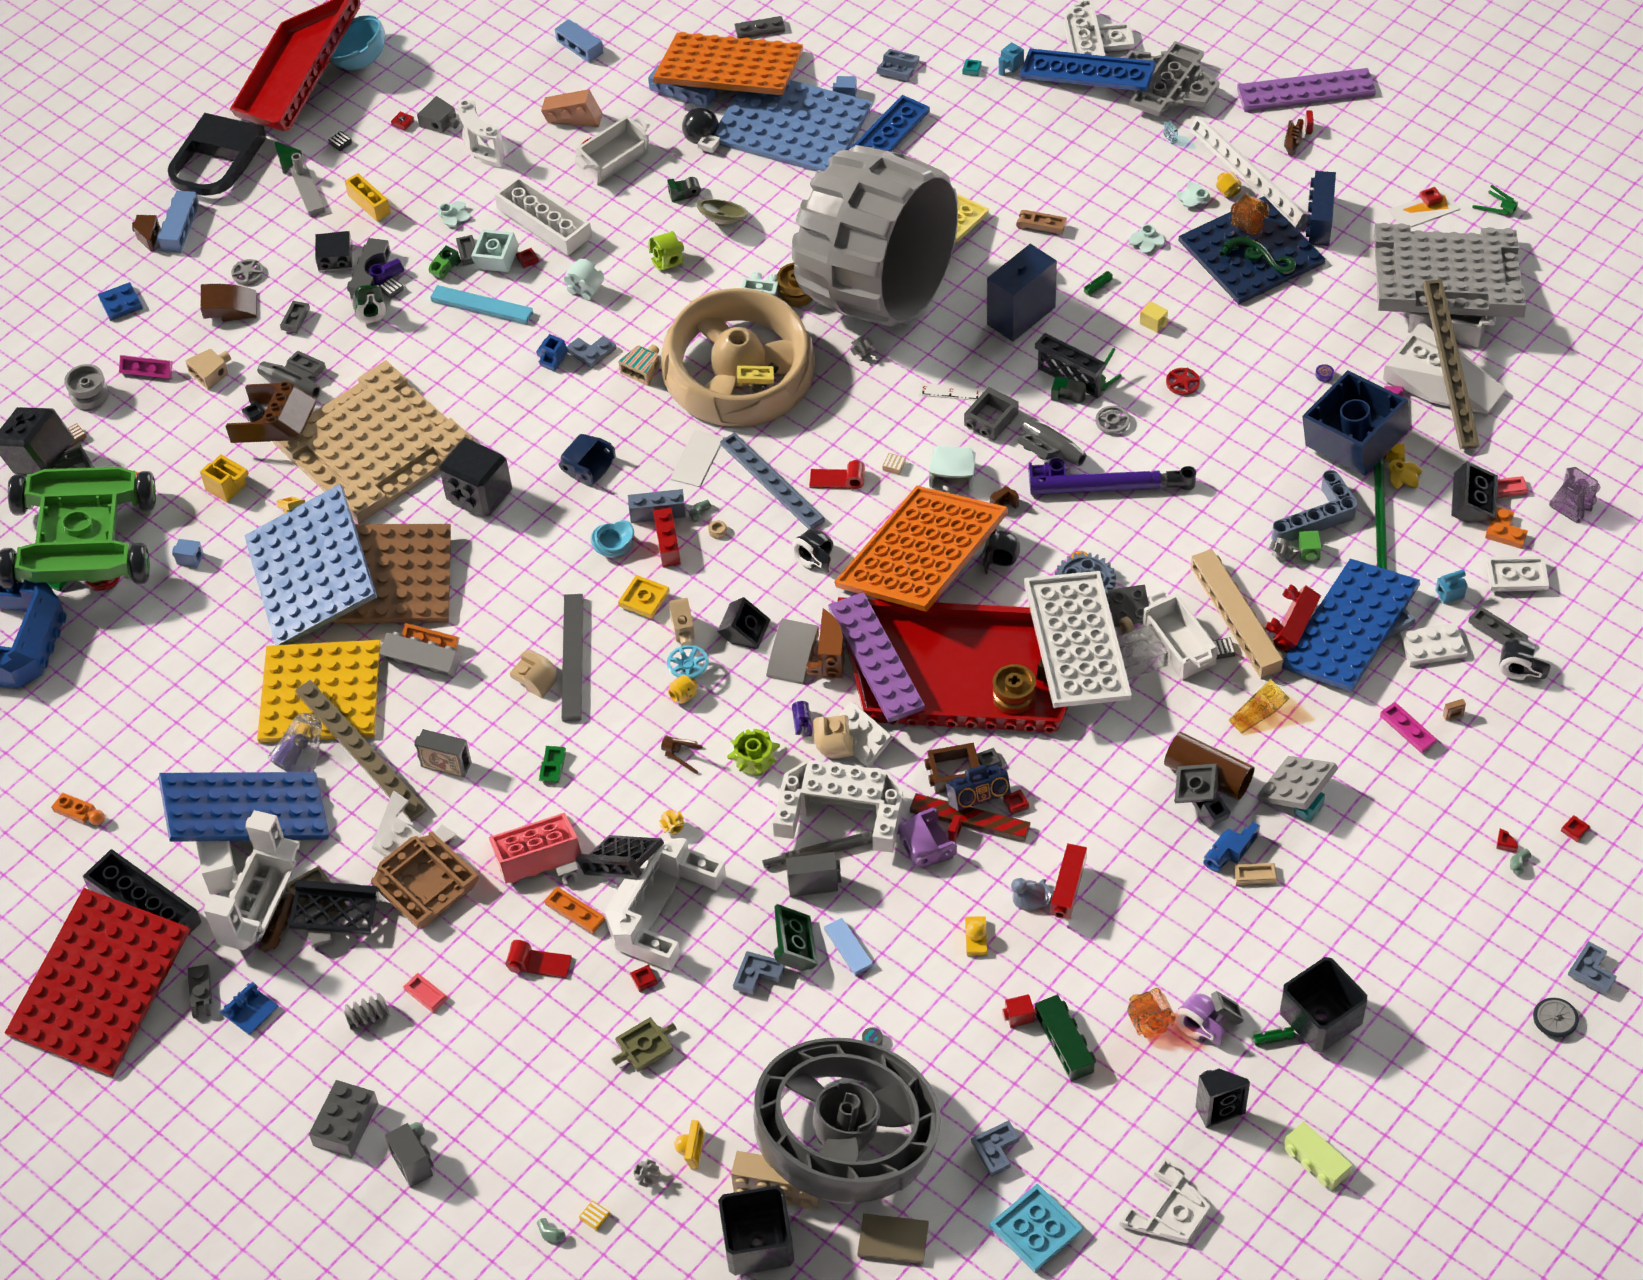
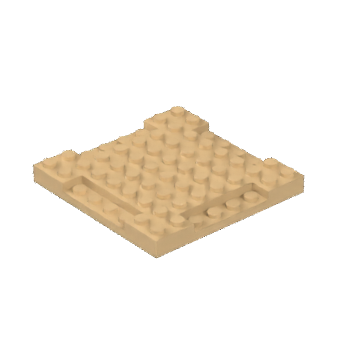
(374, 441)

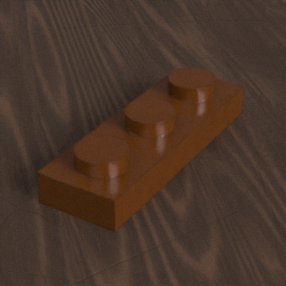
(277, 923)

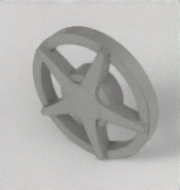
(247, 271)
(1112, 419)

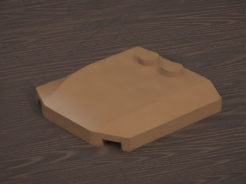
(424, 879)

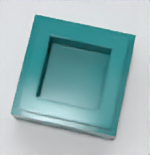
(972, 67)

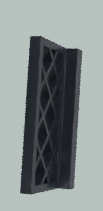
(1072, 358)
(619, 857)
(339, 892)

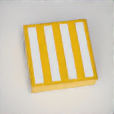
(594, 1215)

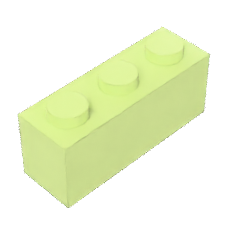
(1317, 1156)

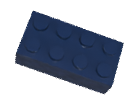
(1321, 208)

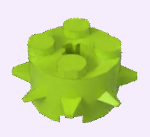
(753, 751)

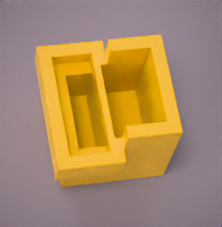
(223, 478)

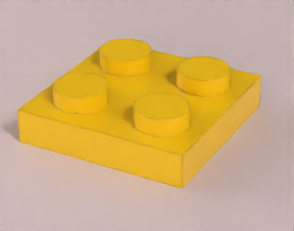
(643, 596)

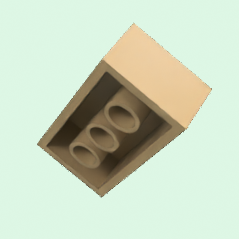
(753, 1172)

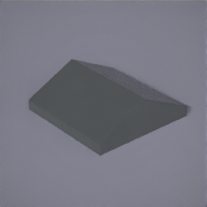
(1196, 783)

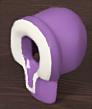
(1198, 1019)

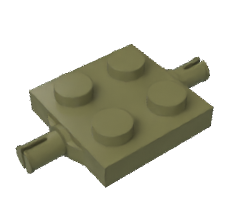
(644, 1044)

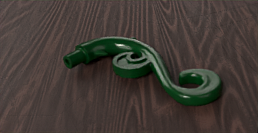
(1235, 243)

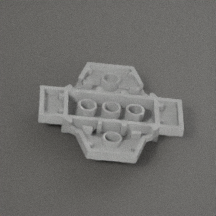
(1174, 81)

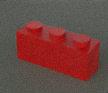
(667, 537)

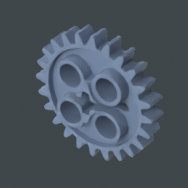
(1089, 564)

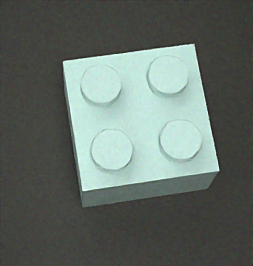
(495, 250)

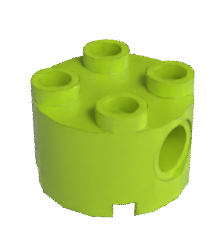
(666, 250)

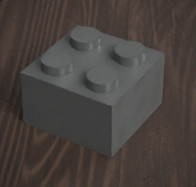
(410, 1154)

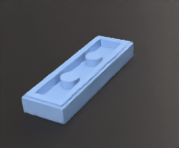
(848, 946)

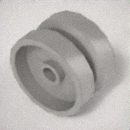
(86, 386)

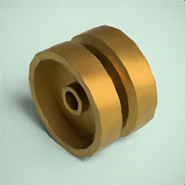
(789, 289)
(1014, 689)

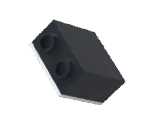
(333, 251)

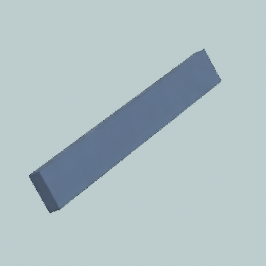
(772, 481)

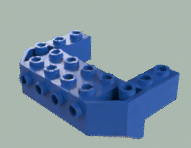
(36, 635)

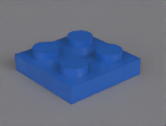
(120, 301)

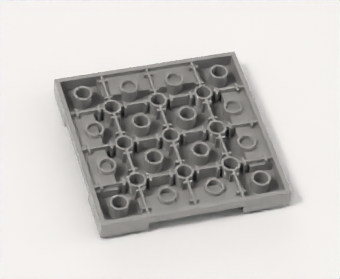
(1476, 270)

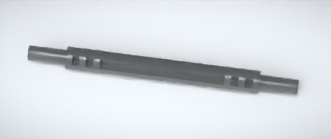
(826, 847)

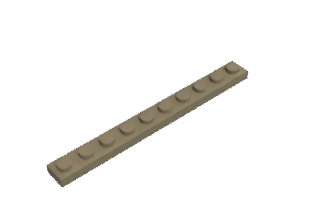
(1451, 364)
(359, 748)

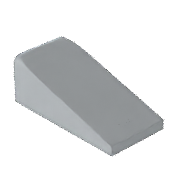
(318, 938)

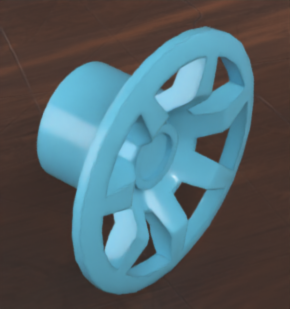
(688, 664)

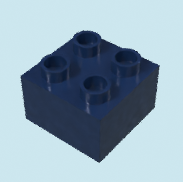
(1356, 422)

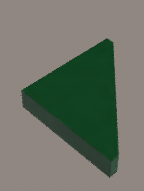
(284, 154)

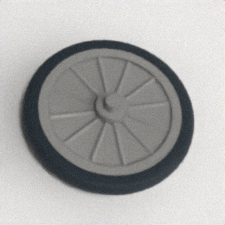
(1555, 1017)

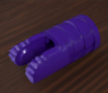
(802, 717)

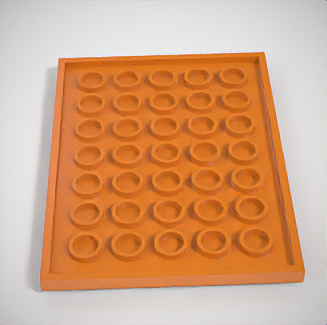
(729, 63)
(921, 548)

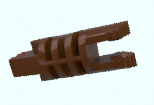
(1293, 136)

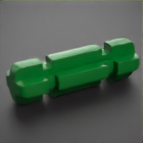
(1098, 283)
(1273, 1036)

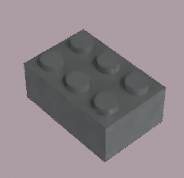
(343, 1118)

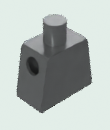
(438, 116)

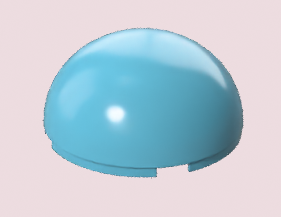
(360, 44)

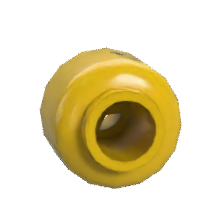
(1228, 184)
(682, 689)

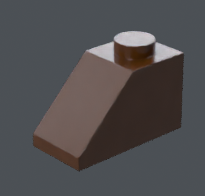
(146, 230)

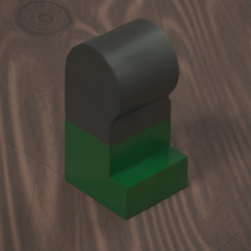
(683, 189)
(1068, 389)

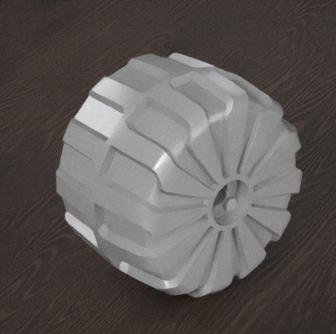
(875, 235)

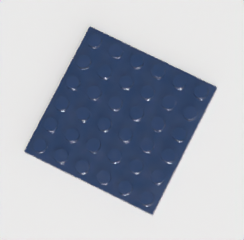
(1243, 277)

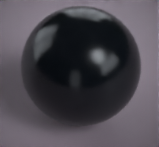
(698, 124)

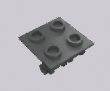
(1128, 603)

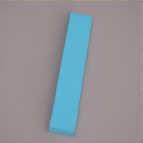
(481, 304)

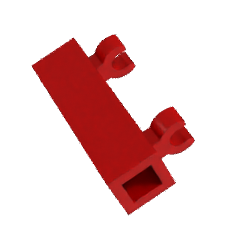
(1300, 611)
(1068, 881)

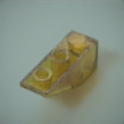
(1259, 707)

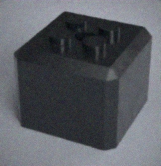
(33, 439)
(475, 477)
(1323, 990)
(754, 1215)

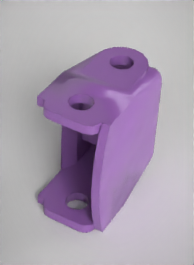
(925, 839)

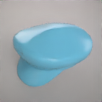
(613, 538)

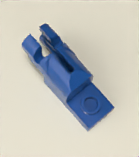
(1231, 847)

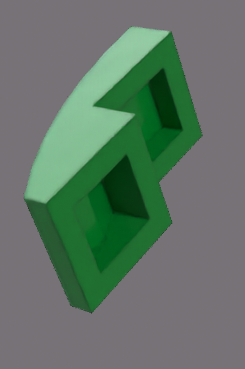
(553, 764)

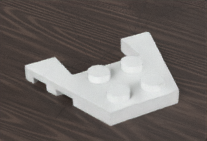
(395, 832)
(1178, 1212)

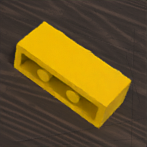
(367, 197)

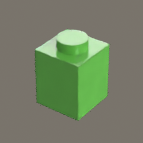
(1309, 545)

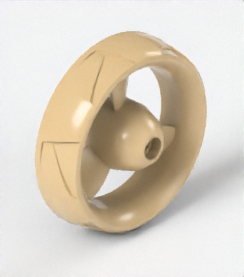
(738, 348)

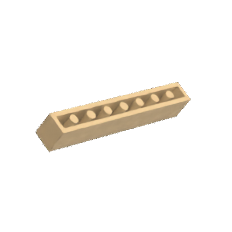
(1236, 613)

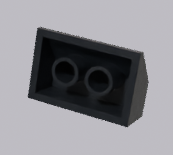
(1474, 494)
(1221, 1096)

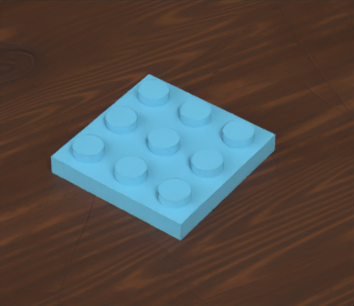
(1035, 1227)

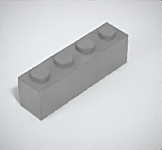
(420, 654)

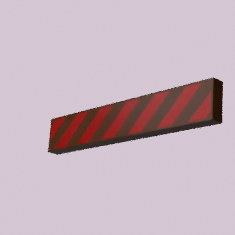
(974, 818)

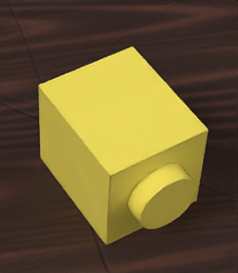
(1154, 316)

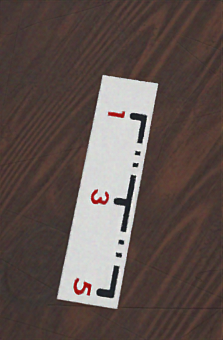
(950, 391)

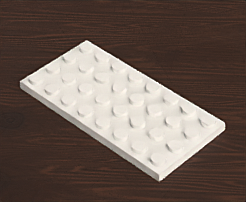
(1077, 639)

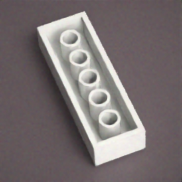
(543, 215)

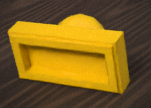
(289, 503)
(976, 936)
(691, 1144)

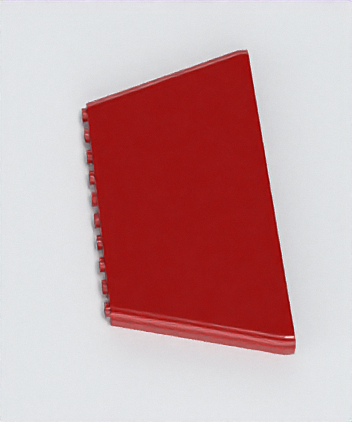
(953, 662)

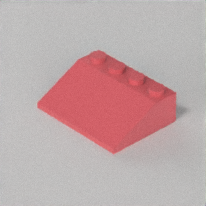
(535, 848)

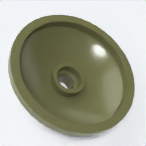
(722, 211)

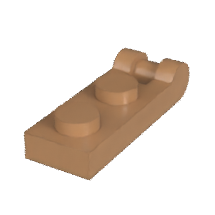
(1041, 221)

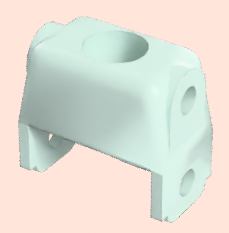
(952, 463)

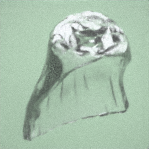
(299, 745)

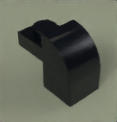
(1212, 811)

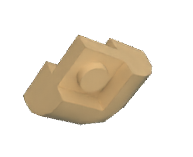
(535, 673)
(833, 736)

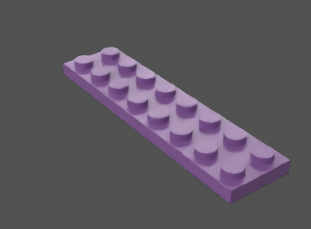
(1306, 89)
(876, 657)

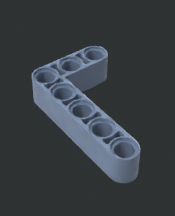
(1337, 511)

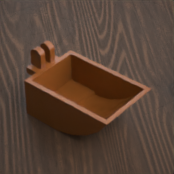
(830, 649)

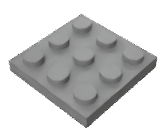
(1297, 782)

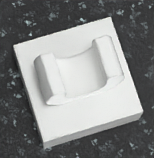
(567, 870)

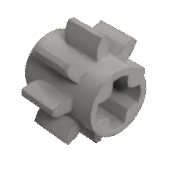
(861, 346)
(1281, 548)
(646, 1173)

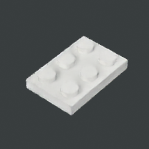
(1517, 573)
(1432, 644)
(867, 734)

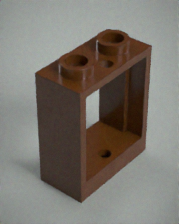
(945, 754)

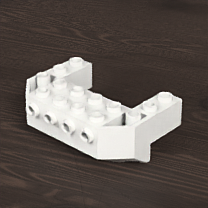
(843, 787)
(642, 899)
(250, 906)

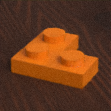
(1502, 531)

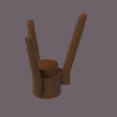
(673, 745)

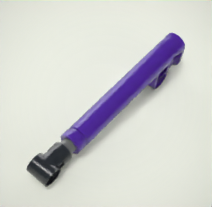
(1052, 479)

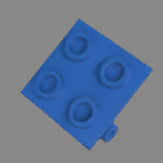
(249, 1008)

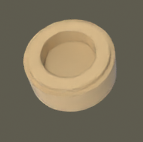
(717, 529)
(1126, 625)

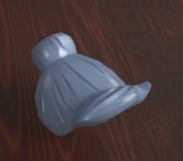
(1031, 894)

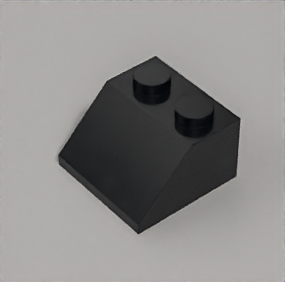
(744, 624)

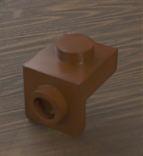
(1005, 496)

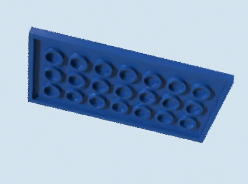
(1351, 624)
(219, 803)

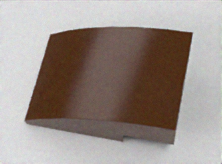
(228, 302)

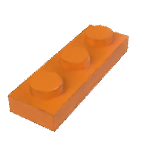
(430, 635)
(574, 910)

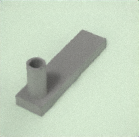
(306, 186)

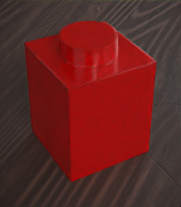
(1019, 1011)

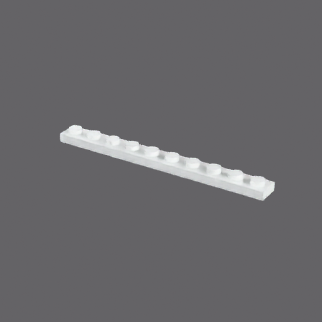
(1247, 171)

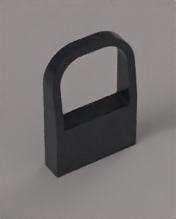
(221, 139)

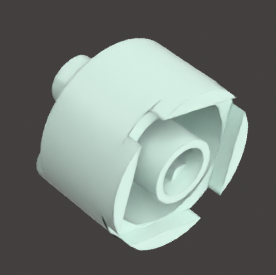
(583, 279)

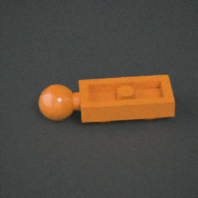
(77, 810)

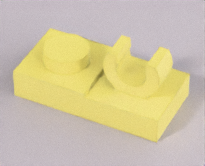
(755, 375)

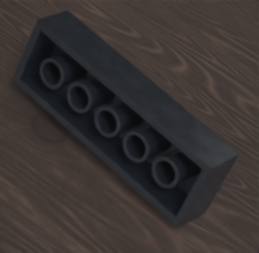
(127, 883)

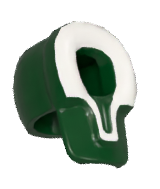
(369, 304)

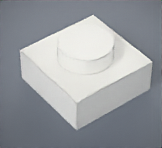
(709, 143)

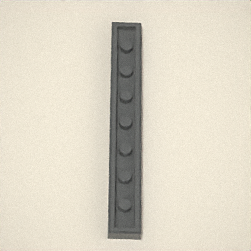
(572, 657)

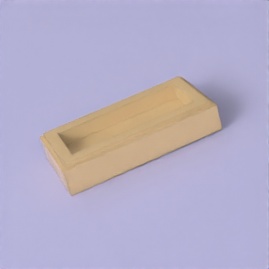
(1255, 874)

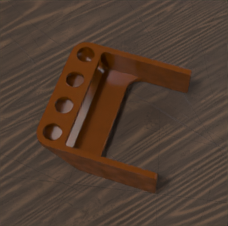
(283, 419)

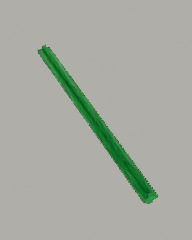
(1380, 515)

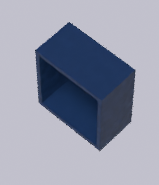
(1021, 292)

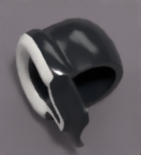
(813, 549)
(1000, 549)
(1518, 661)

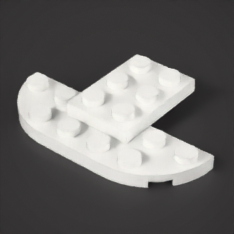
(1088, 37)

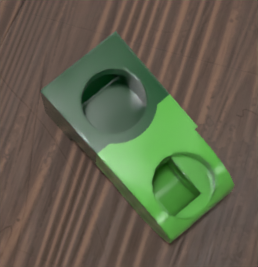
(444, 262)

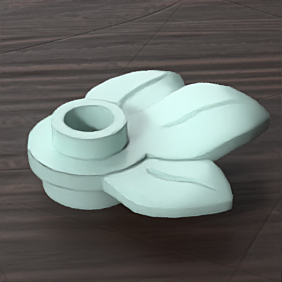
(1194, 195)
(453, 213)
(1146, 238)

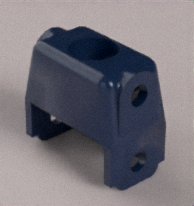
(587, 459)

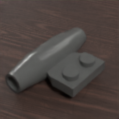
(297, 370)
(1049, 443)

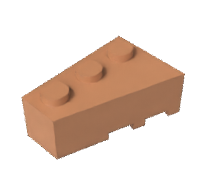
(572, 109)

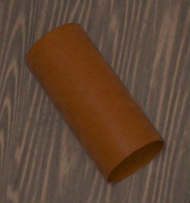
(1233, 773)

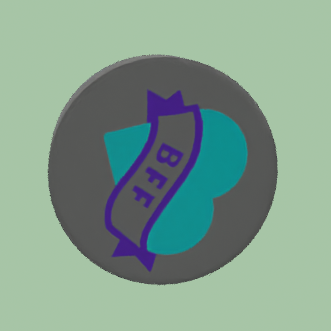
(873, 1036)

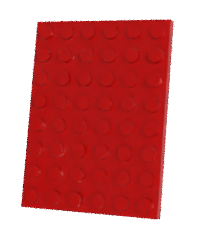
(97, 982)

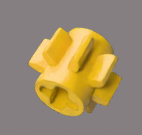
(672, 821)

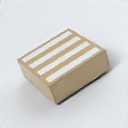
(894, 463)

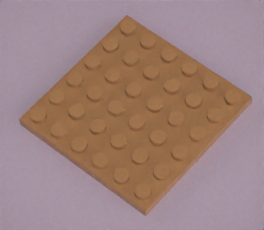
(407, 571)

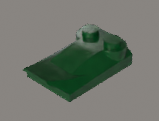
(794, 939)

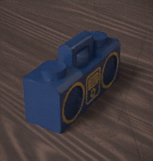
(978, 787)

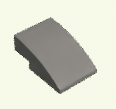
(792, 651)

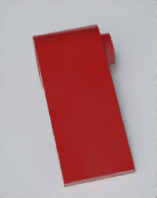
(847, 478)
(524, 959)

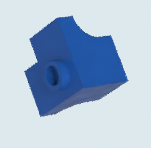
(552, 352)

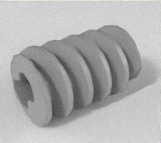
(366, 1010)

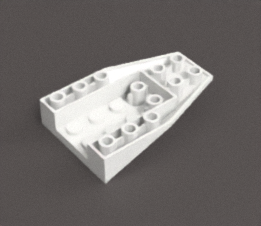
(1419, 371)

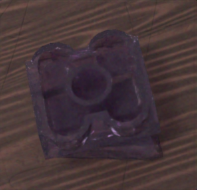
(1575, 494)

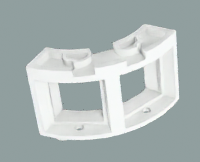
(472, 132)

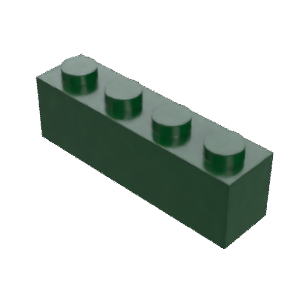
(1065, 1038)

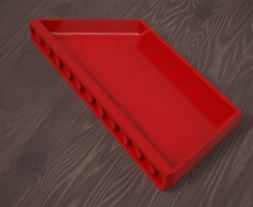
(293, 64)

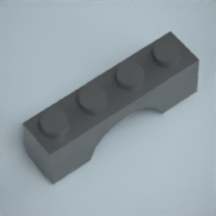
(374, 252)

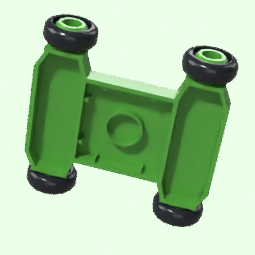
(77, 526)

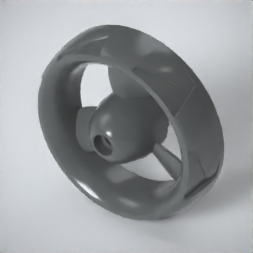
(846, 1119)

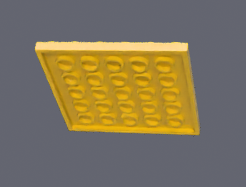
(342, 672)

